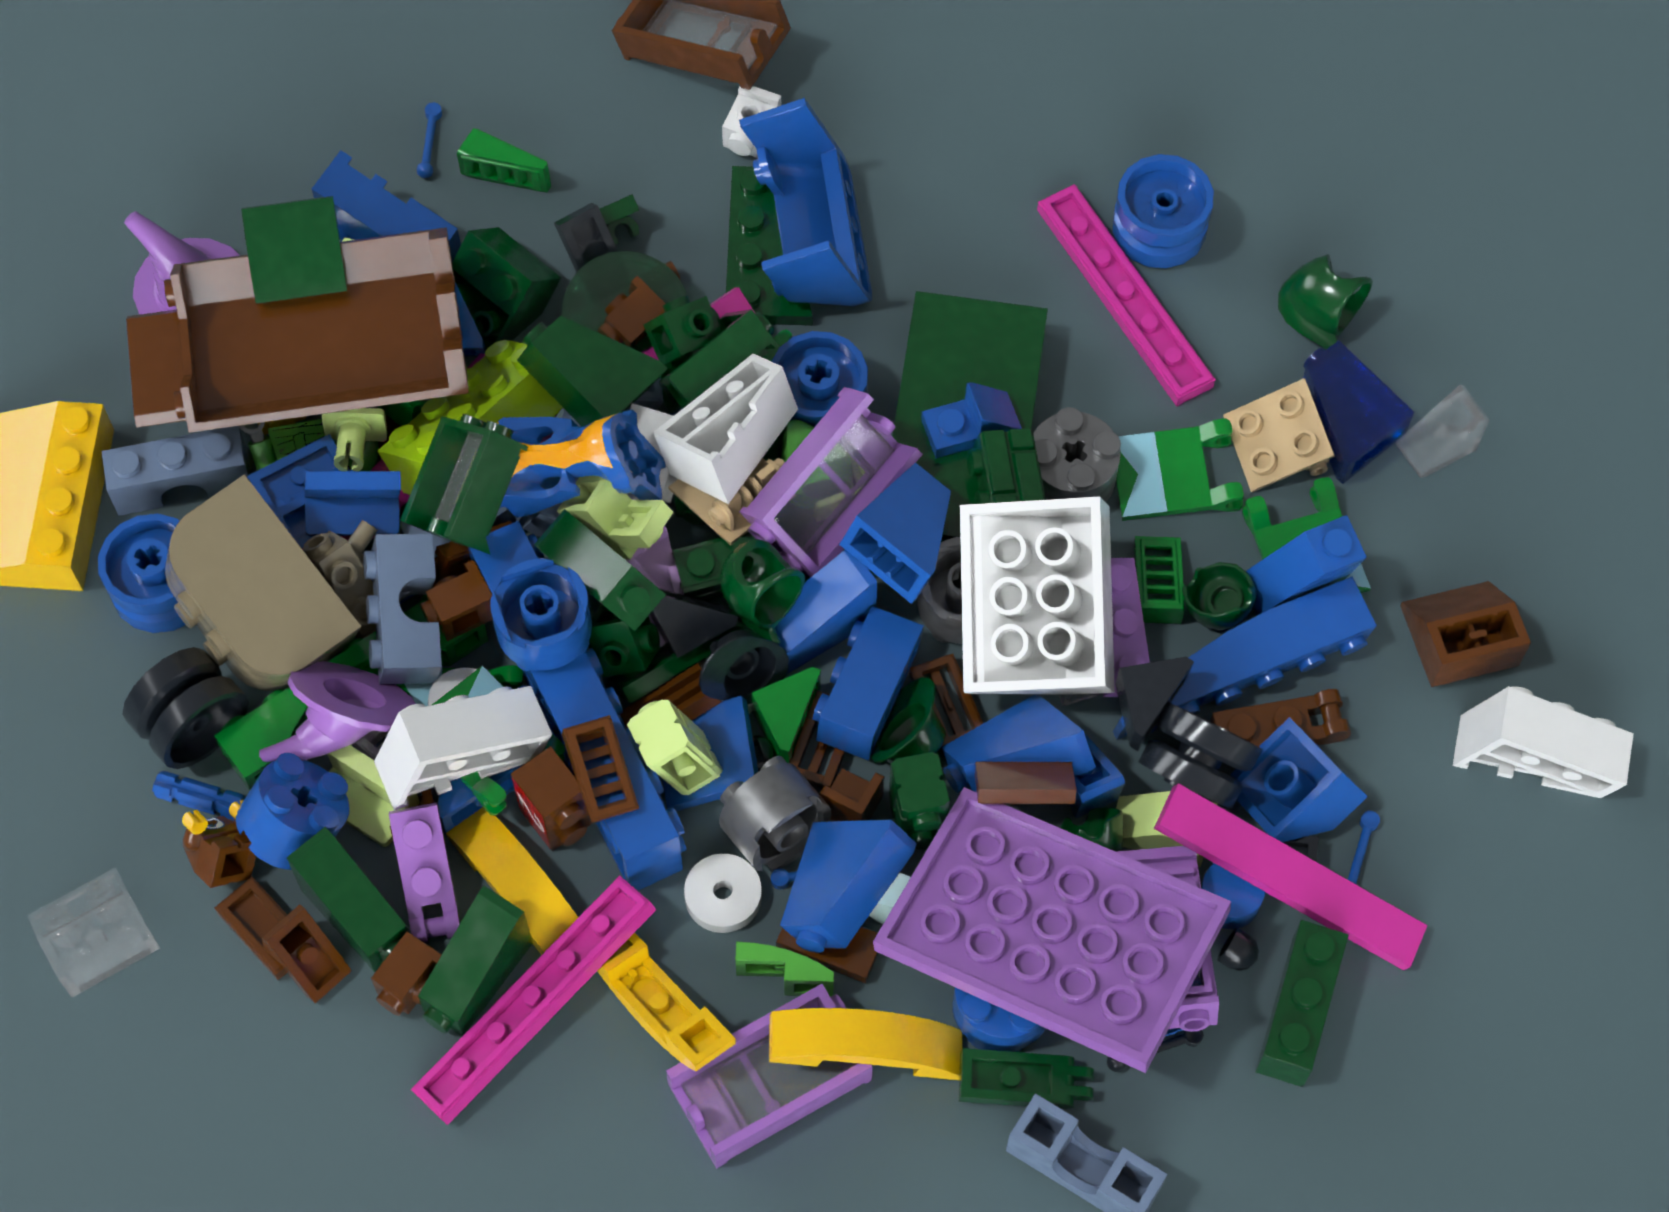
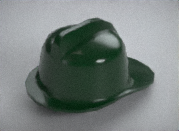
(911, 724)

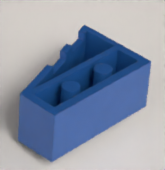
(371, 211)

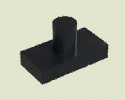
(585, 235)

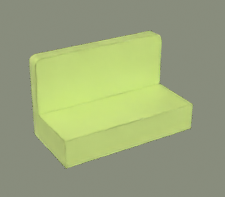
(366, 794)

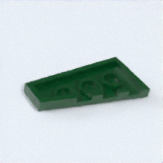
(754, 239)

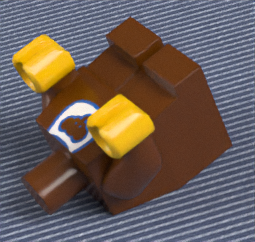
(217, 848)

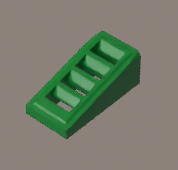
(499, 162)
(1160, 610)

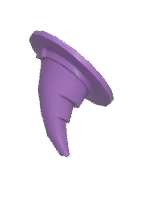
(163, 253)
(340, 711)

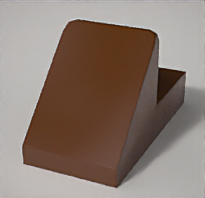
(306, 954)

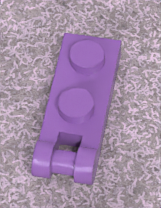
(424, 870)

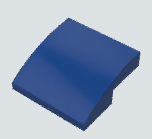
(284, 486)

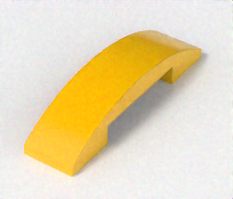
(513, 875)
(663, 1008)
(865, 1038)

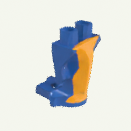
(601, 449)

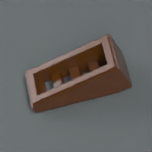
(590, 731)

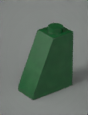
(587, 369)
(602, 569)
(347, 897)
(475, 963)

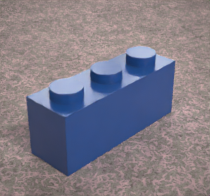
(867, 682)

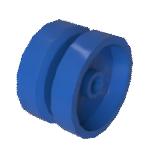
(1162, 211)
(818, 369)
(134, 572)

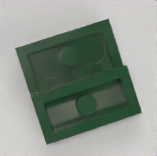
(294, 249)

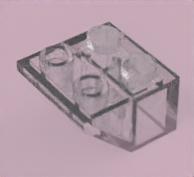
(92, 932)

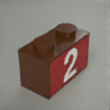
(551, 800)

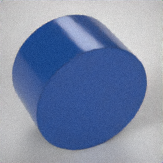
(1244, 897)

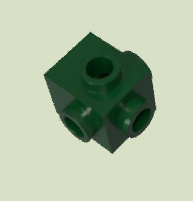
(683, 328)
(620, 647)

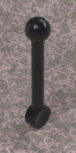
(1190, 1038)

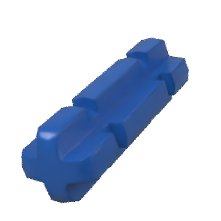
(195, 794)

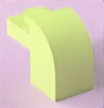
(616, 517)

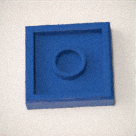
(731, 740)

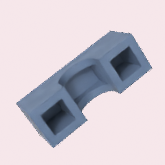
(144, 471)
(403, 647)
(1058, 1149)

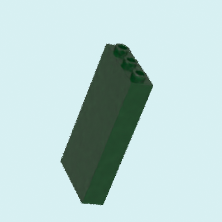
(957, 344)

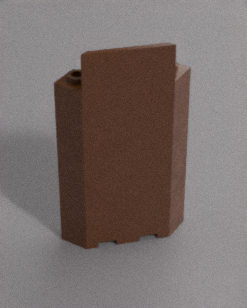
(251, 363)

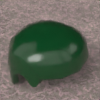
(1220, 595)
(1101, 826)

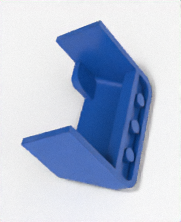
(813, 206)

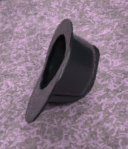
(741, 665)

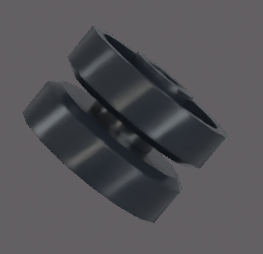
(183, 707)
(1200, 756)

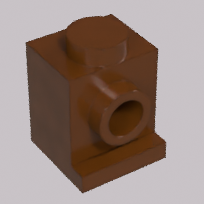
(630, 313)
(459, 602)
(404, 974)

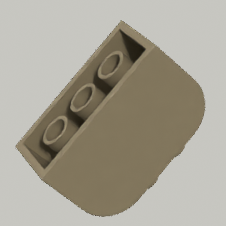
(253, 590)

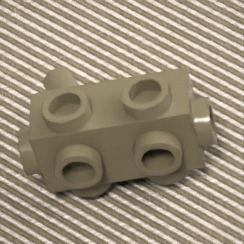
(343, 569)

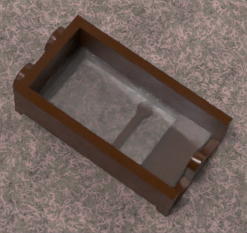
(704, 36)

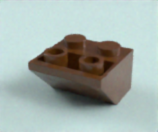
(1466, 632)

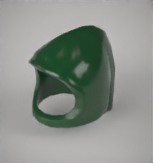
(1320, 302)
(760, 586)

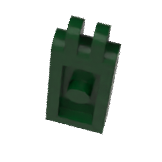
(1017, 1076)

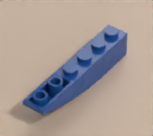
(1274, 643)

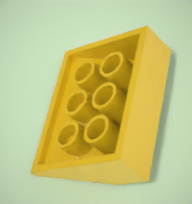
(50, 492)

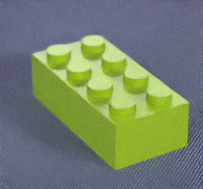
(496, 390)

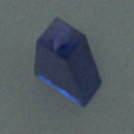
(1355, 409)

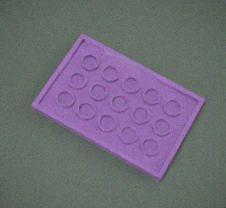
(1053, 928)

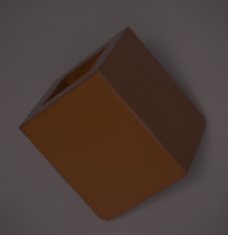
(853, 797)

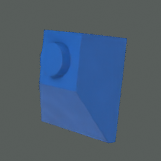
(1296, 787)

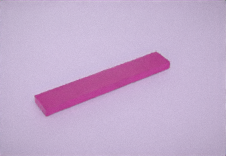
(1126, 295)
(1290, 876)
(533, 1000)

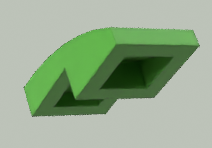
(798, 970)

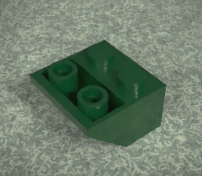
(501, 283)

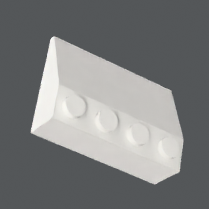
(1037, 597)

